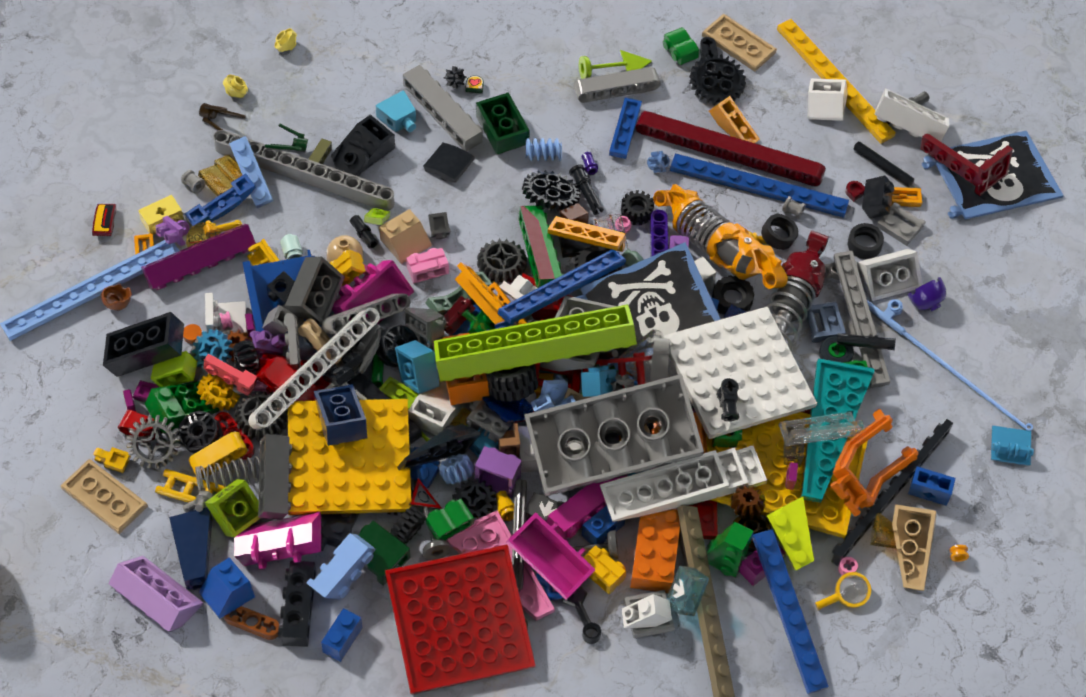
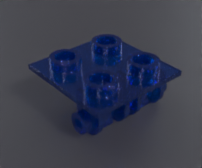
(508, 410)

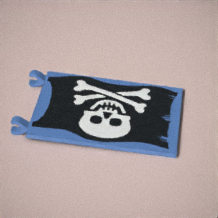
(1025, 184)
(660, 293)

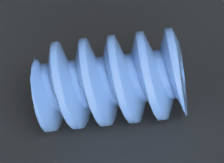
(543, 149)

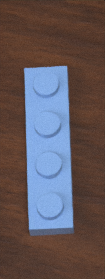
(248, 164)

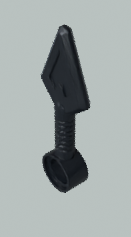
(577, 600)

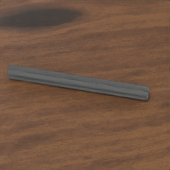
(519, 520)

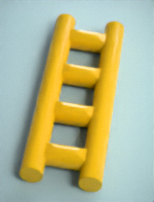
(191, 482)

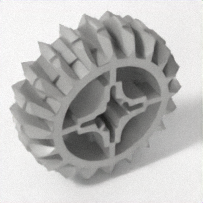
(162, 442)

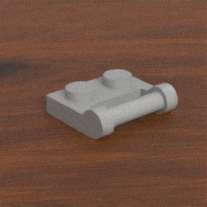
(899, 229)

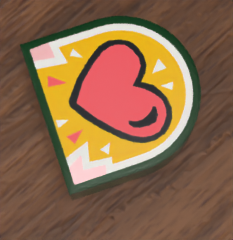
(474, 84)

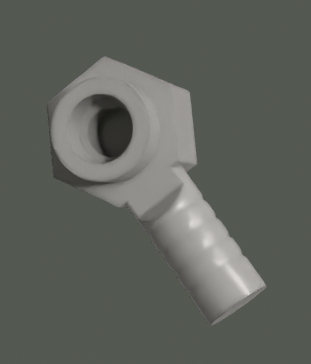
(198, 503)

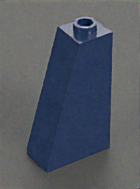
(193, 542)

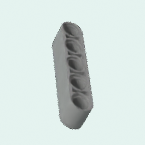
(617, 84)
(390, 308)

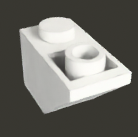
(647, 612)

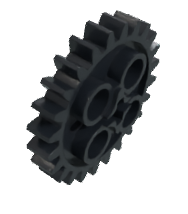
(717, 79)
(550, 190)

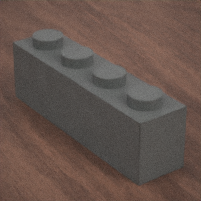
(274, 477)

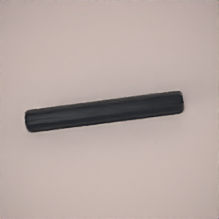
(884, 164)

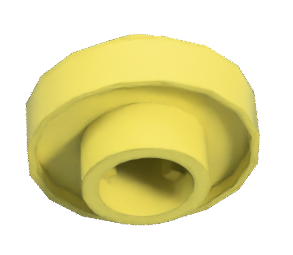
(285, 40)
(235, 86)

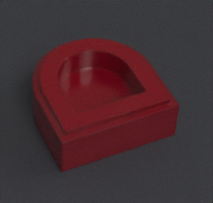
(854, 190)

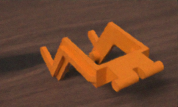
(848, 486)

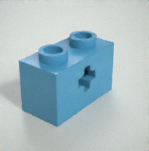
(597, 381)

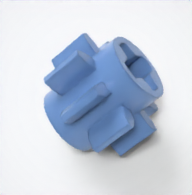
(658, 162)

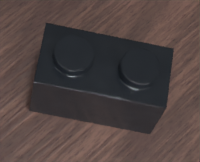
(877, 196)

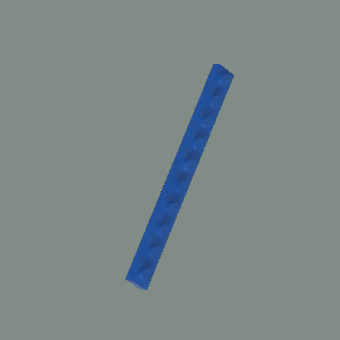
(758, 185)

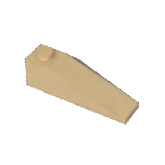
(914, 540)

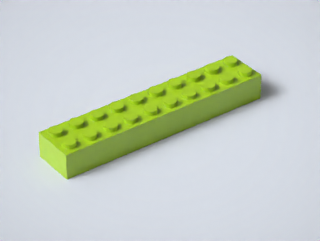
(534, 343)

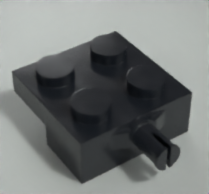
(336, 528)

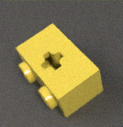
(153, 213)

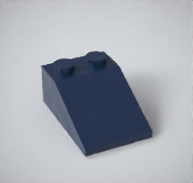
(341, 415)

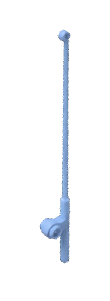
(887, 317)

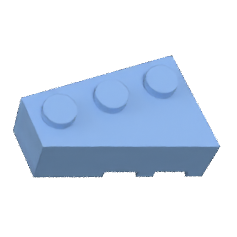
(343, 568)

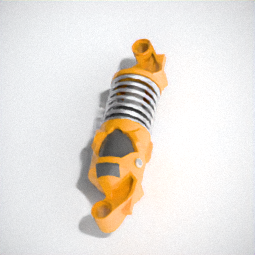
(724, 241)

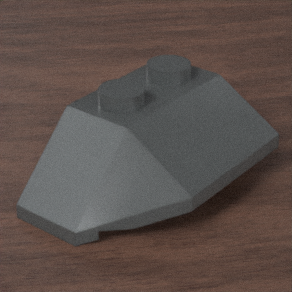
(426, 325)

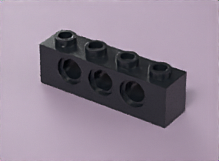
(297, 634)

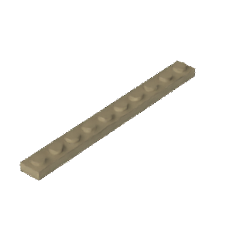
(707, 609)

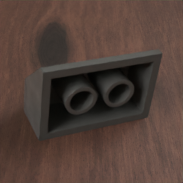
(314, 290)

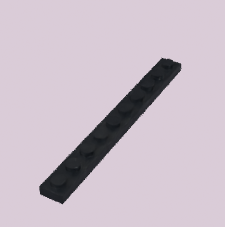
(887, 496)

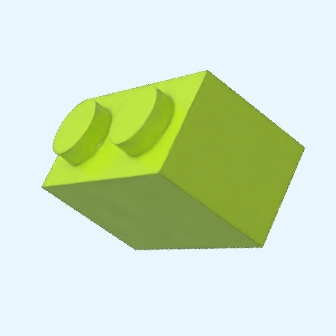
(174, 371)

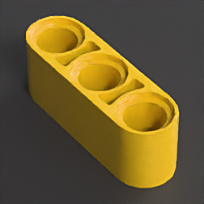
(225, 449)

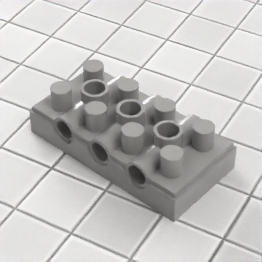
(617, 412)

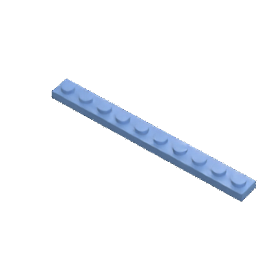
(84, 291)

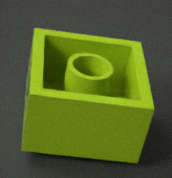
(234, 508)

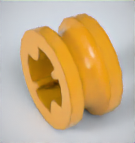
(959, 553)

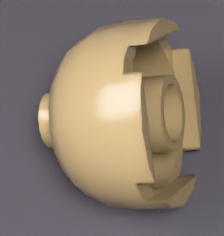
(341, 244)

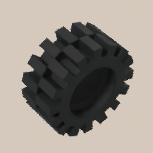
(637, 199)
(408, 524)

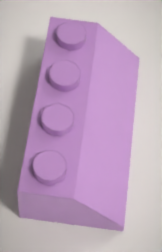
(154, 592)

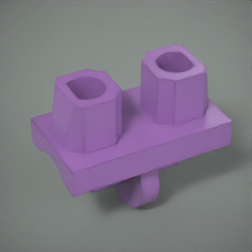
(172, 230)
(268, 343)

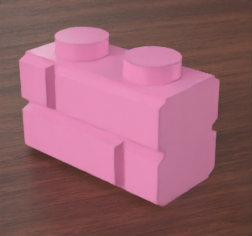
(427, 265)

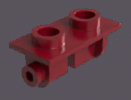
(454, 315)

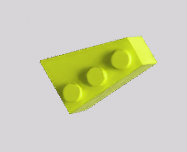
(793, 533)

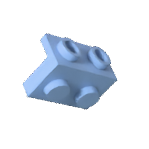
(555, 388)

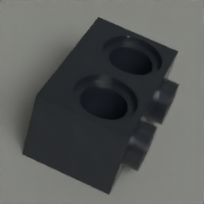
(281, 280)

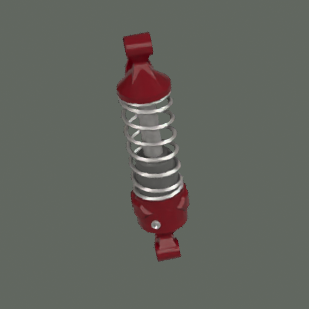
(804, 284)

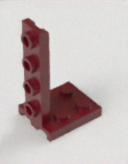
(982, 177)

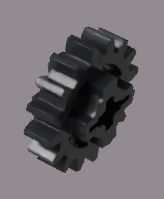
(483, 501)

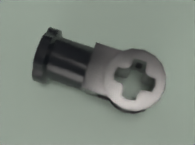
(727, 399)

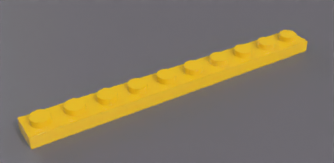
(826, 70)

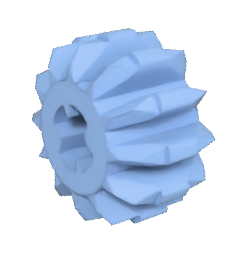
(456, 469)

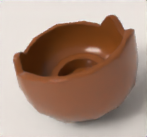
(116, 297)

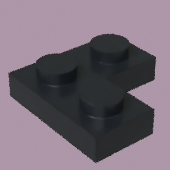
(342, 371)

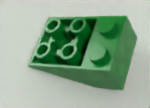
(176, 403)

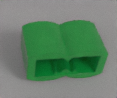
(680, 46)
(450, 520)

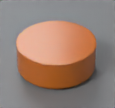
(191, 332)

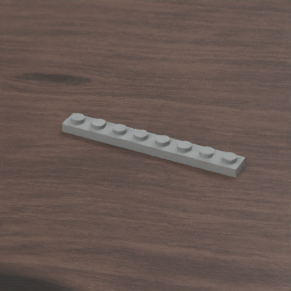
(860, 314)

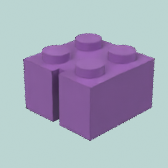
(498, 470)

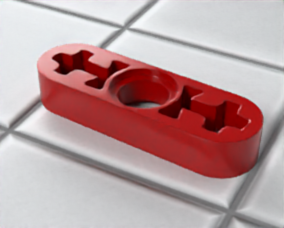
(232, 427)

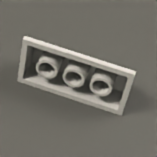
(911, 116)

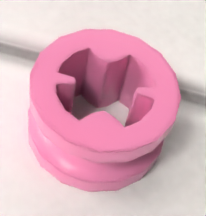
(225, 320)
(847, 560)

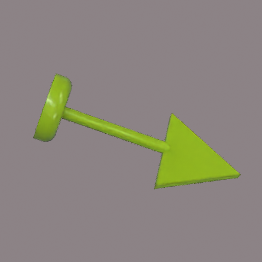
(630, 61)

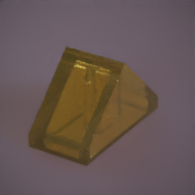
(882, 532)

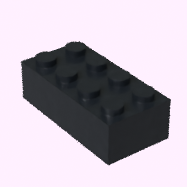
(143, 344)

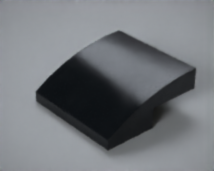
(449, 162)

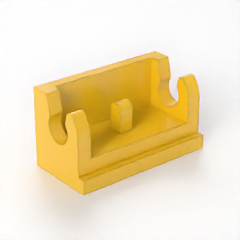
(262, 254)

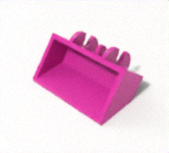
(376, 283)
(279, 540)
(551, 555)

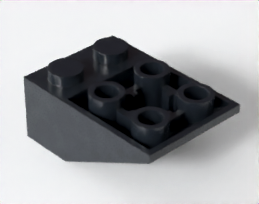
(374, 137)

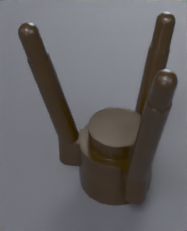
(210, 112)

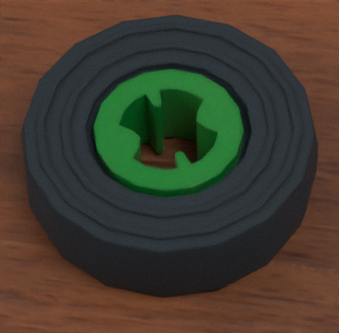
(827, 351)

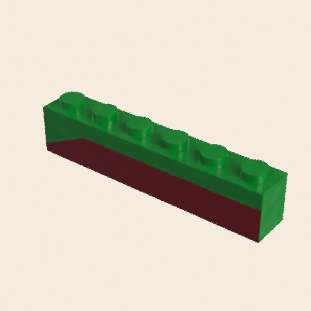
(539, 245)

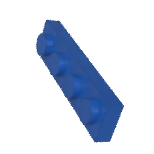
(625, 128)

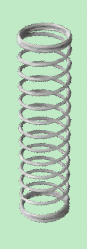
(199, 475)

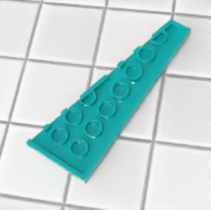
(836, 390)

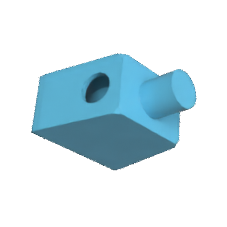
(397, 112)

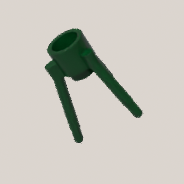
(299, 144)

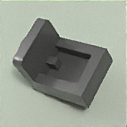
(439, 225)

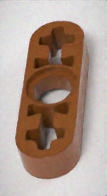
(248, 613)

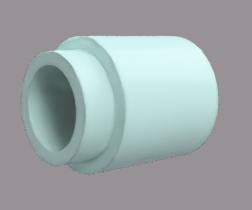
(291, 246)

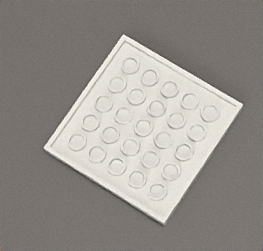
(752, 354)

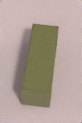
(321, 151)

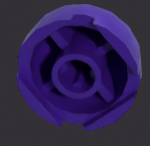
(929, 295)

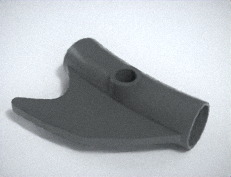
(366, 348)

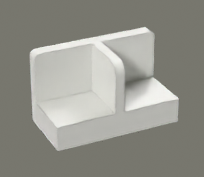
(518, 287)

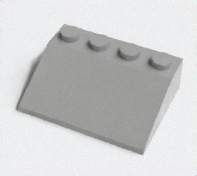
(572, 306)

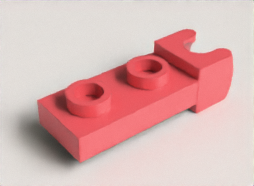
(243, 380)

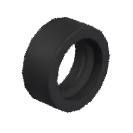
(786, 224)
(869, 230)

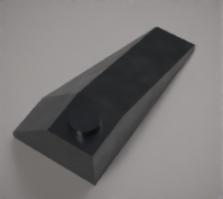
(447, 443)

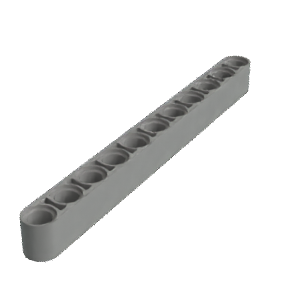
(312, 172)

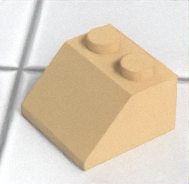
(404, 236)

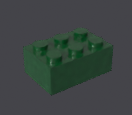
(502, 123)

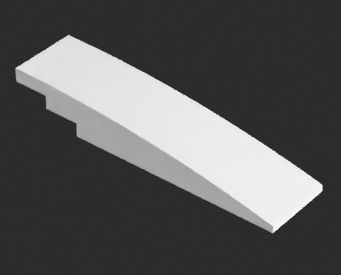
(683, 483)

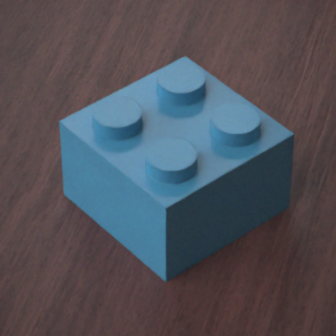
(417, 366)

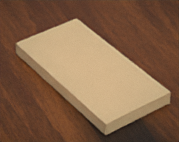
(739, 42)
(104, 496)

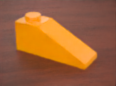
(733, 121)

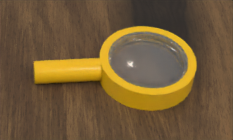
(850, 590)

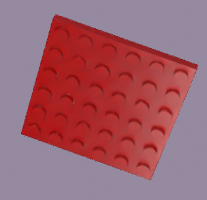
(459, 619)

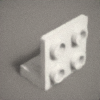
(236, 310)

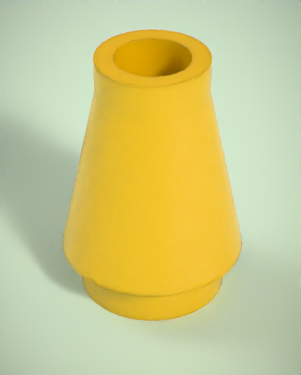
(505, 506)

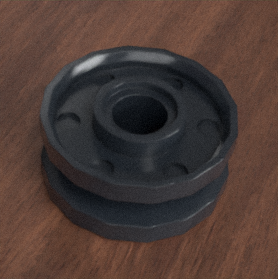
(389, 337)
(193, 425)

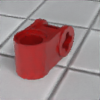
(128, 420)

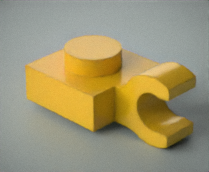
(114, 460)

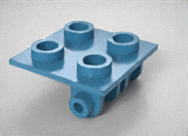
(1011, 445)

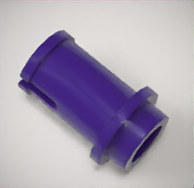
(590, 165)

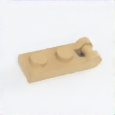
(315, 335)

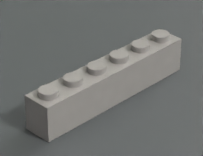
(442, 108)

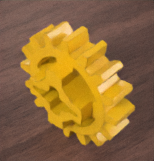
(217, 392)

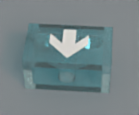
(687, 590)

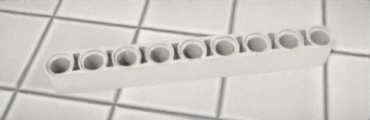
(307, 372)

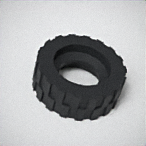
(733, 283)

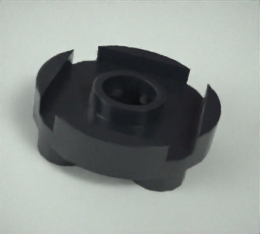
(346, 150)

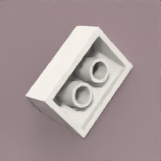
(890, 274)

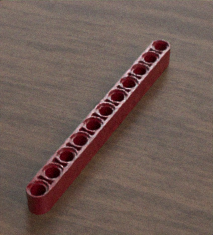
(730, 148)

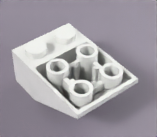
(433, 409)

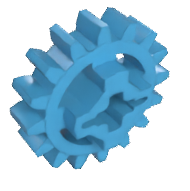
(207, 345)

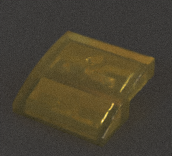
(221, 174)

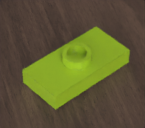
(376, 216)

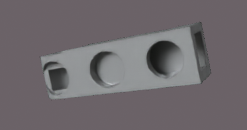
(660, 359)

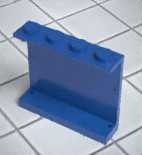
(259, 277)

